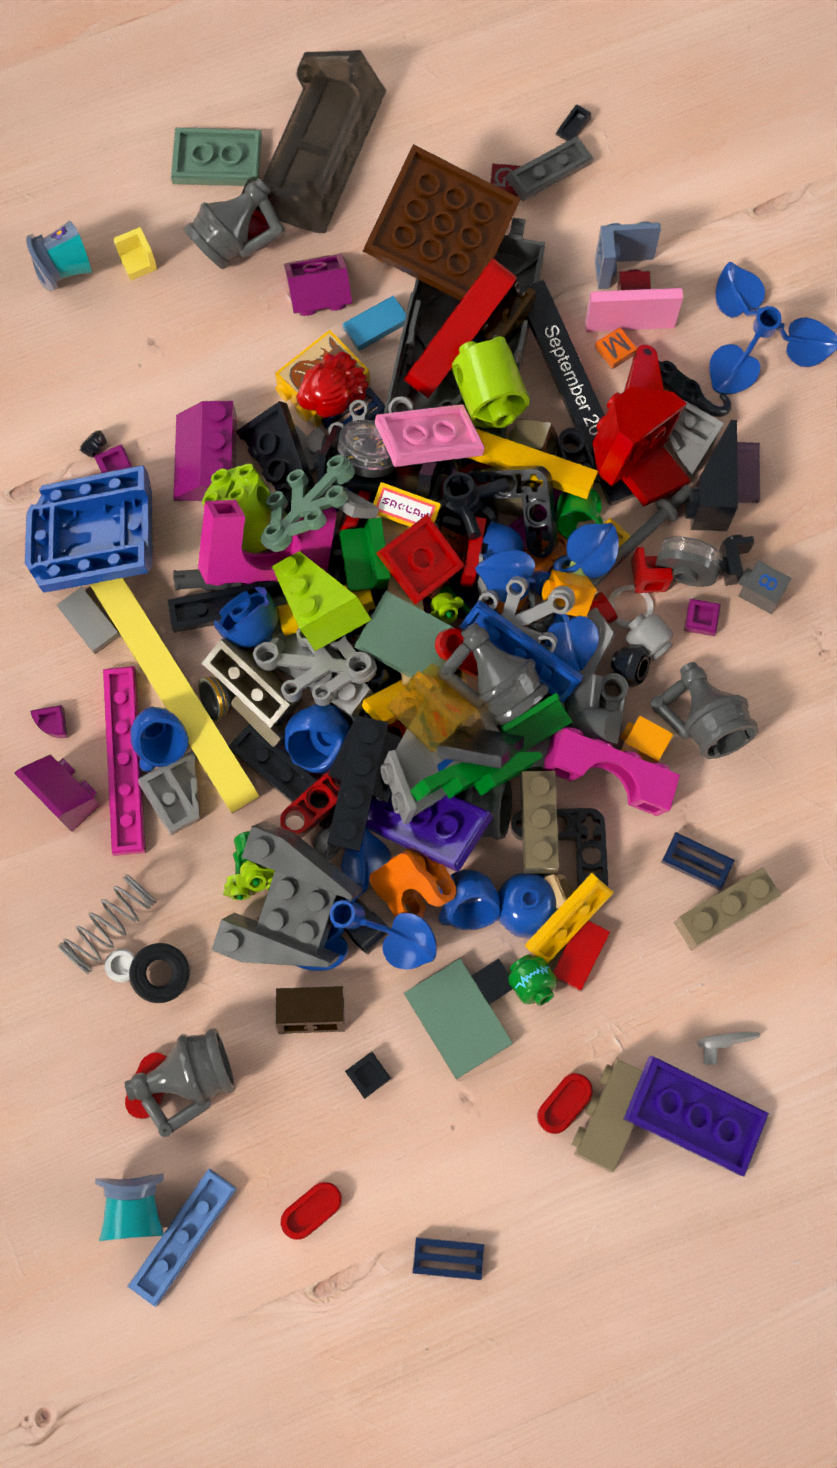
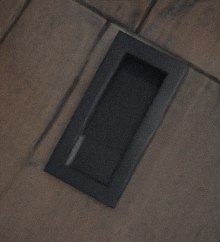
(573, 123)

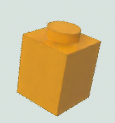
(580, 585)
(646, 739)

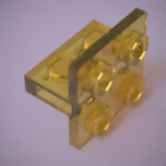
(430, 708)

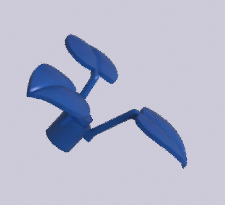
(743, 291)
(593, 550)
(410, 938)

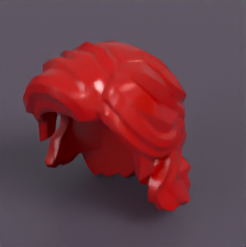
(332, 385)

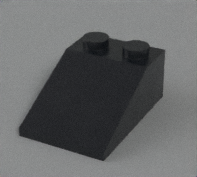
(716, 493)

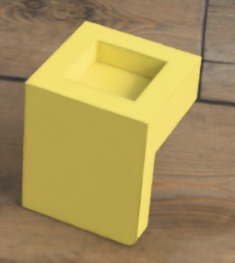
(135, 253)

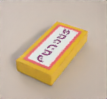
(404, 506)

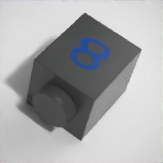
(763, 586)

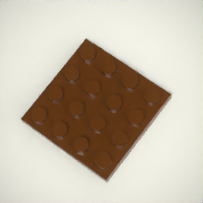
(441, 223)

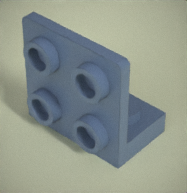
(621, 244)

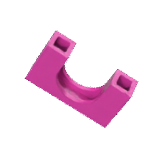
(226, 562)

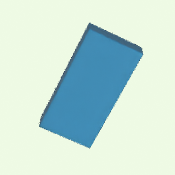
(375, 323)

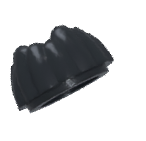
(93, 443)

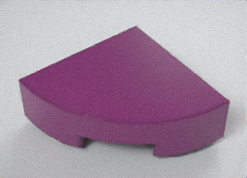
(51, 721)

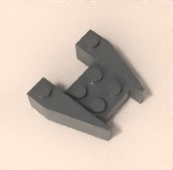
(296, 907)

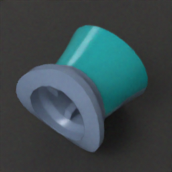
(58, 255)
(130, 1208)

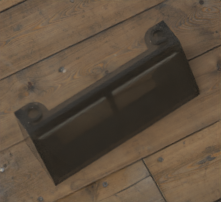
(322, 137)

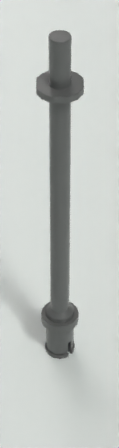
(665, 511)

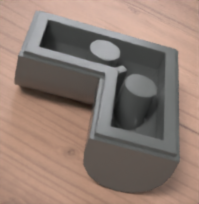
(587, 717)

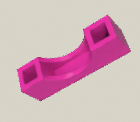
(647, 784)

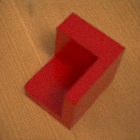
(648, 577)

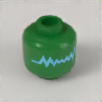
(532, 980)

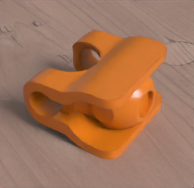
(408, 879)

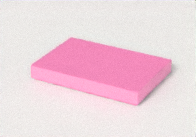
(633, 309)
(429, 435)

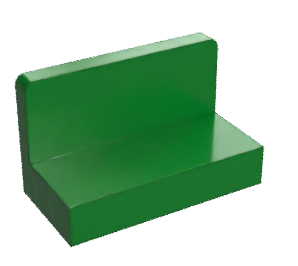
(361, 563)
(539, 722)

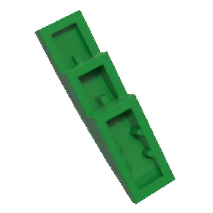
(465, 775)

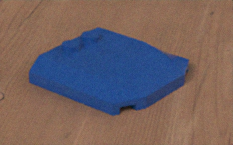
(90, 530)

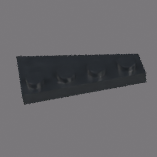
(276, 447)

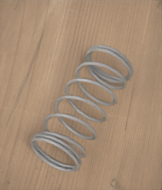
(72, 955)

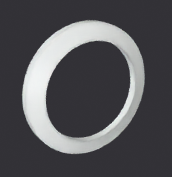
(621, 622)

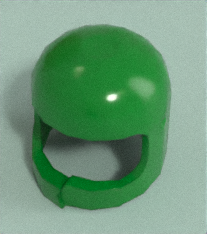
(575, 509)

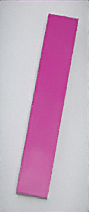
(123, 762)

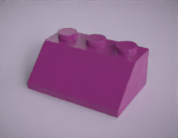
(202, 446)

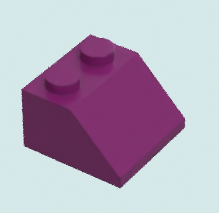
(318, 284)
(58, 790)

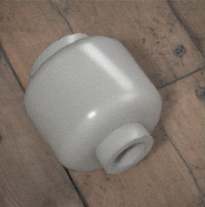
(651, 634)

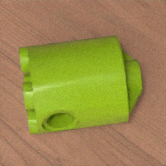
(490, 383)
(250, 492)

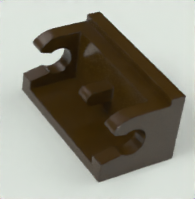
(508, 314)
(310, 1010)

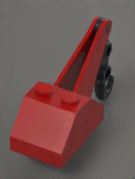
(645, 414)

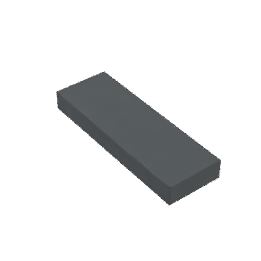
(549, 168)

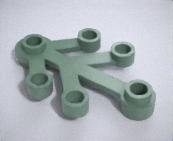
(279, 532)

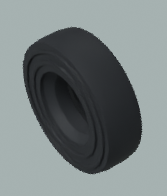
(174, 987)

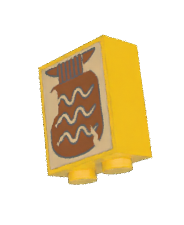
(291, 375)

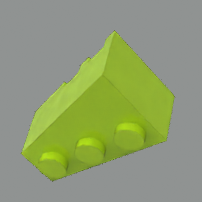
(318, 601)

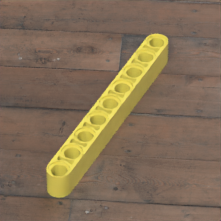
(176, 693)

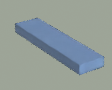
(182, 1237)

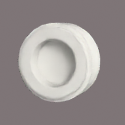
(118, 965)

